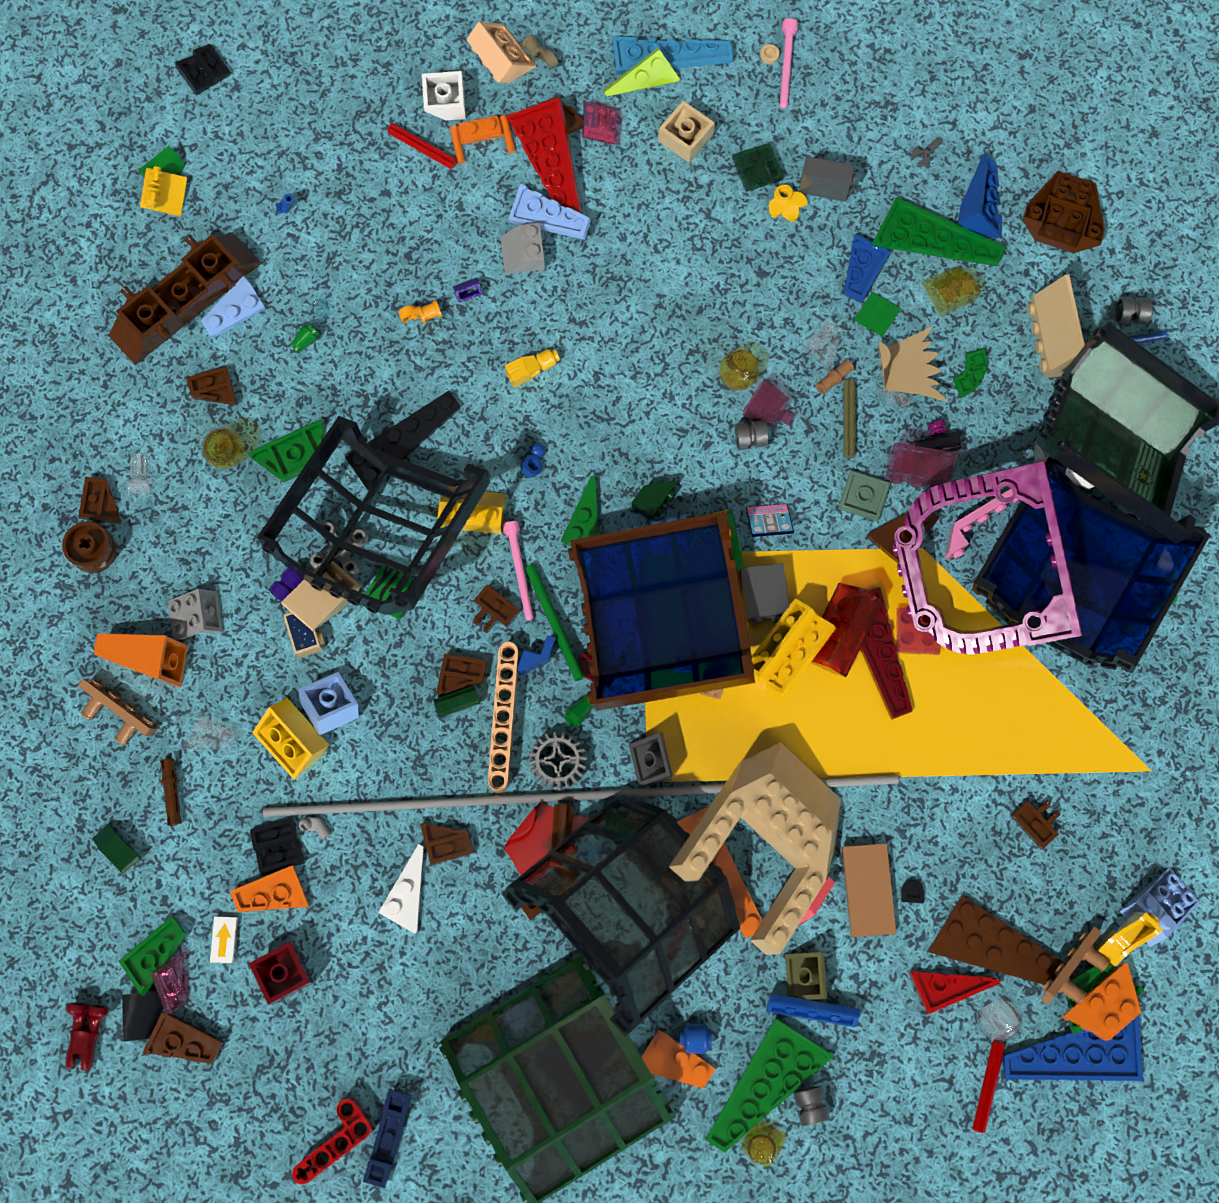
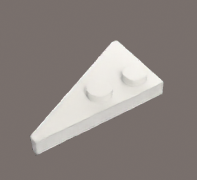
(403, 900)

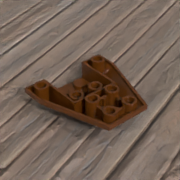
(1066, 214)

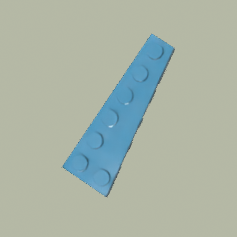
(679, 54)

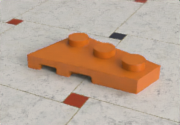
(273, 891)
(669, 1060)

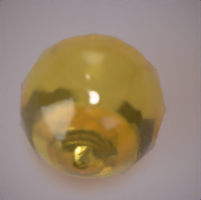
(739, 370)
(224, 439)

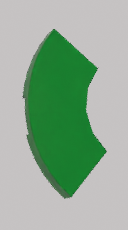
(973, 373)

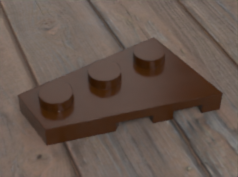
(884, 536)
(182, 1040)

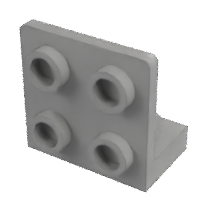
(195, 613)

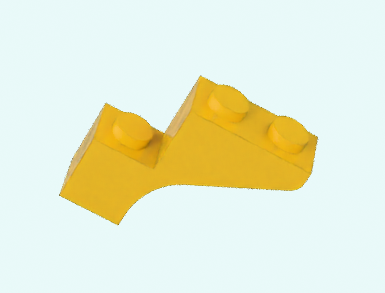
(1134, 932)

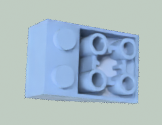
(1167, 900)

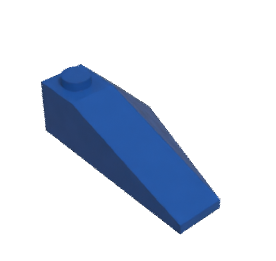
(980, 201)

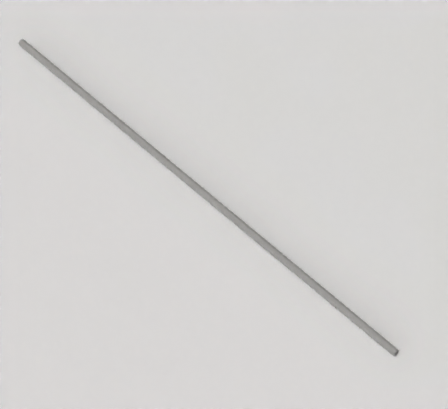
(544, 797)

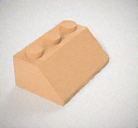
(500, 51)

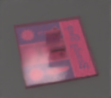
(601, 123)

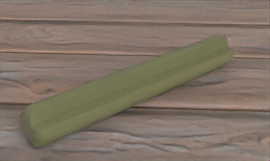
(849, 419)

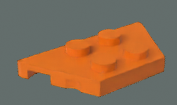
(1108, 1005)

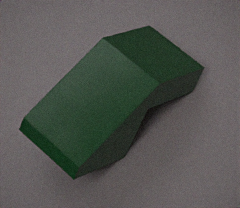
(115, 848)

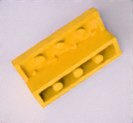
(790, 647)

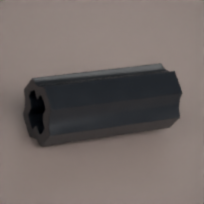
(946, 442)

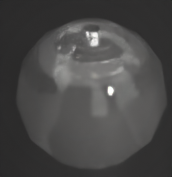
(1000, 1018)

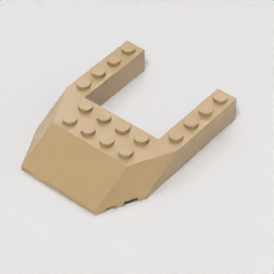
(788, 811)

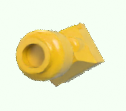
(529, 367)

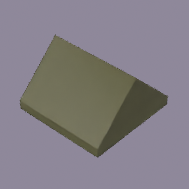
(806, 975)

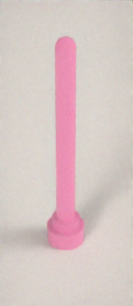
(789, 27)
(512, 530)

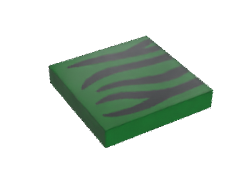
(383, 582)

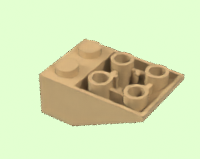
(317, 606)

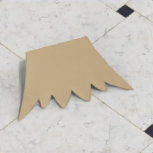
(906, 367)

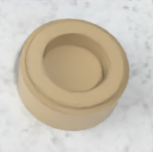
(769, 53)

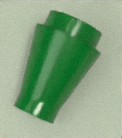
(304, 337)
(577, 712)

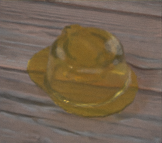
(763, 1144)

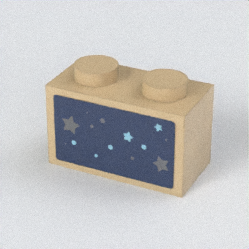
(302, 638)

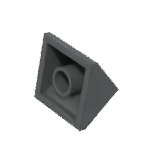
(651, 760)

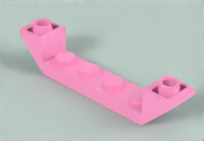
(956, 541)

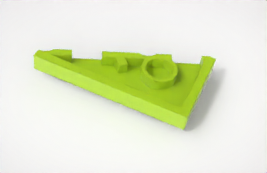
(647, 73)

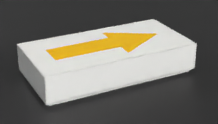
(224, 940)

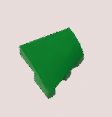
(166, 160)

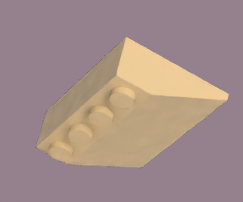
(1055, 327)

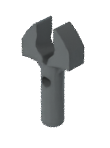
(925, 152)

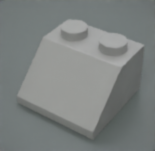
(523, 249)

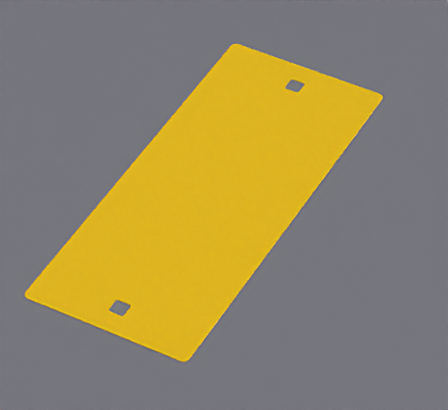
(968, 714)

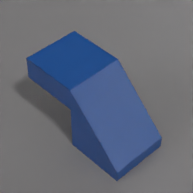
(531, 661)

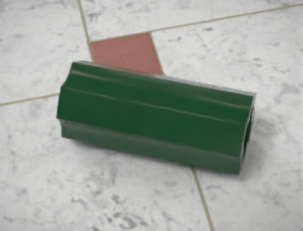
(456, 701)

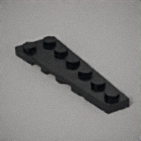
(405, 435)

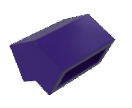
(466, 286)

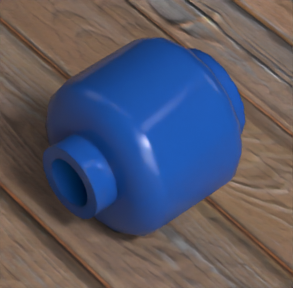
(696, 1038)

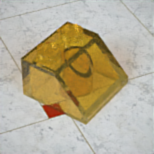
(951, 290)

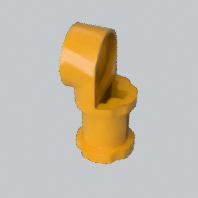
(425, 313)

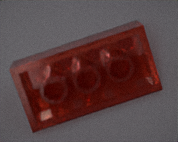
(852, 614)

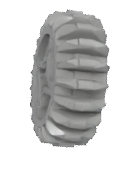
(567, 761)

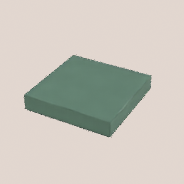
(864, 495)

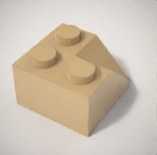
(686, 131)

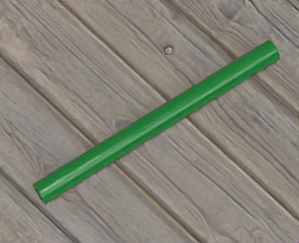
(554, 622)

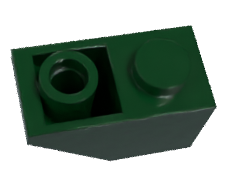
(652, 498)

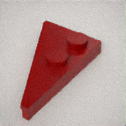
(946, 989)

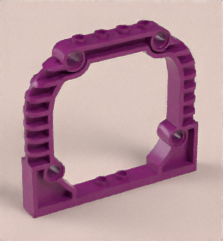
(1058, 618)

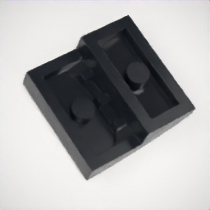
(202, 69)
(274, 836)

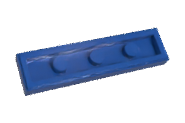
(813, 1010)

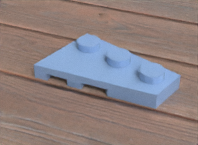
(235, 307)

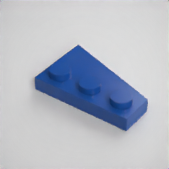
(863, 267)

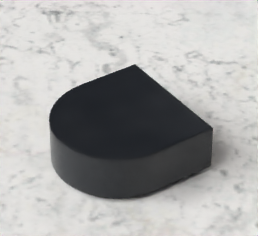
(912, 892)

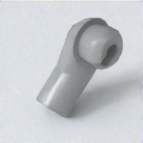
(315, 824)

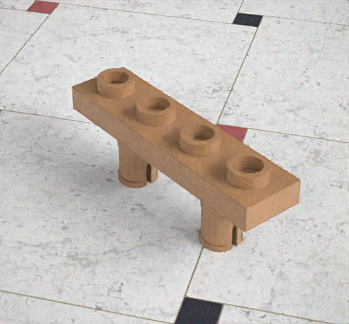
(125, 711)
(1062, 982)

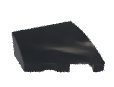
(140, 1015)

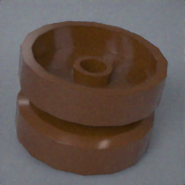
(89, 547)

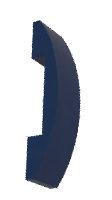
(387, 1138)

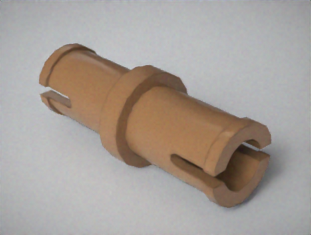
(834, 377)

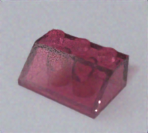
(919, 465)

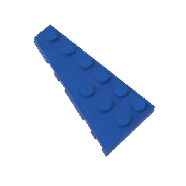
(1079, 1058)

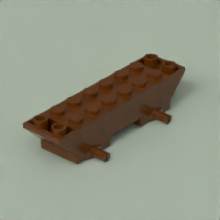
(161, 311)

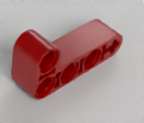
(331, 1146)

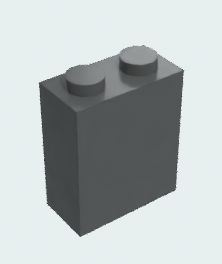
(827, 179)
(763, 593)

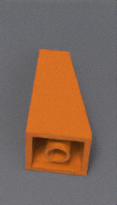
(148, 654)

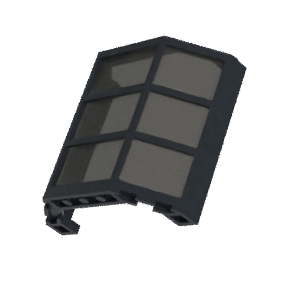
(627, 907)

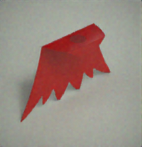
(534, 837)

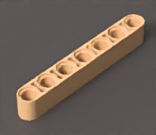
(503, 727)

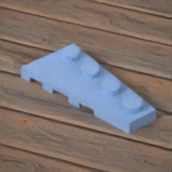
(534, 208)

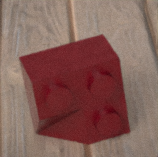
(281, 973)

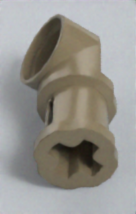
(539, 52)

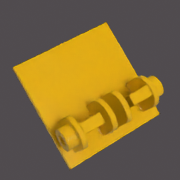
(163, 191)

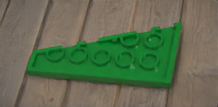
(925, 233)

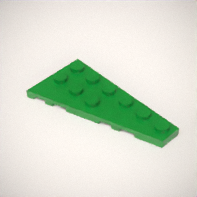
(772, 1075)

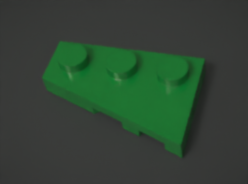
(152, 953)

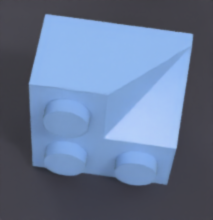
(328, 703)

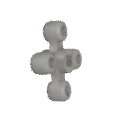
(343, 556)

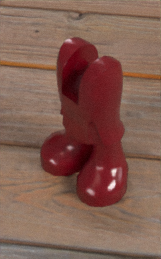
(84, 1040)

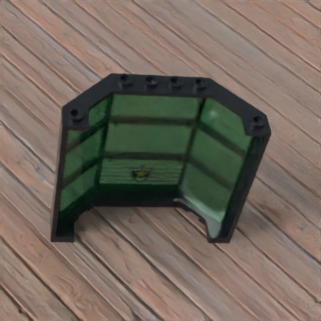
(1127, 426)

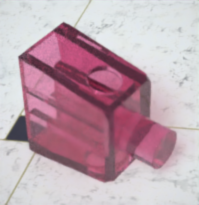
(768, 405)

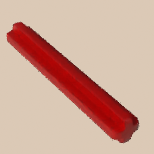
(422, 146)
(988, 1087)

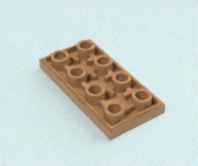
(868, 890)

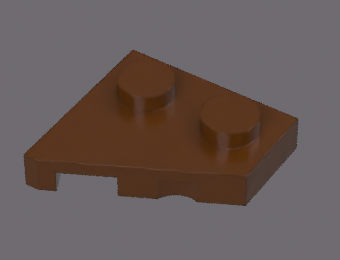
(212, 386)
(445, 843)

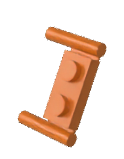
(481, 130)

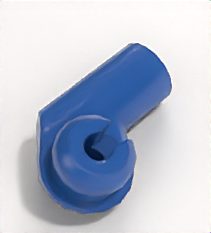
(285, 204)

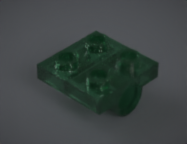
(757, 167)

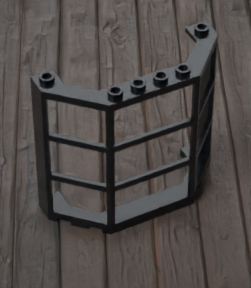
(349, 432)

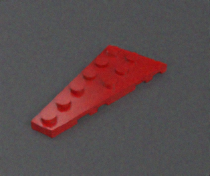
(547, 145)

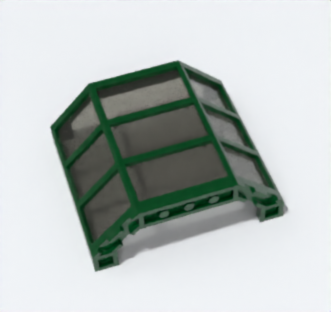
(554, 1082)

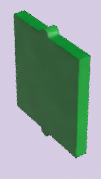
(877, 314)

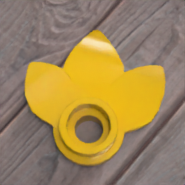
(788, 205)

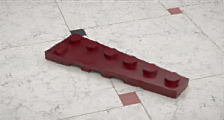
(884, 665)

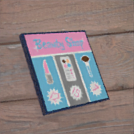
(769, 520)

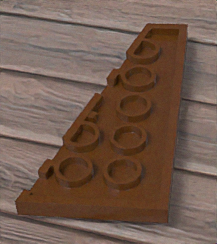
(986, 942)

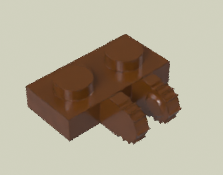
(496, 606)
(1035, 825)

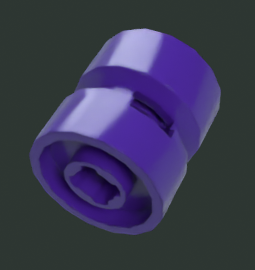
(286, 585)

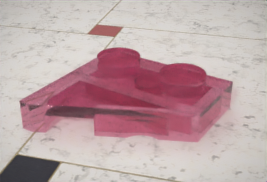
(172, 983)

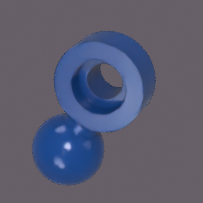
(536, 452)

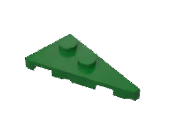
(584, 519)

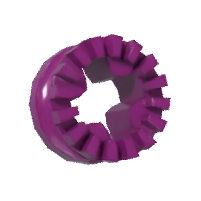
(937, 428)

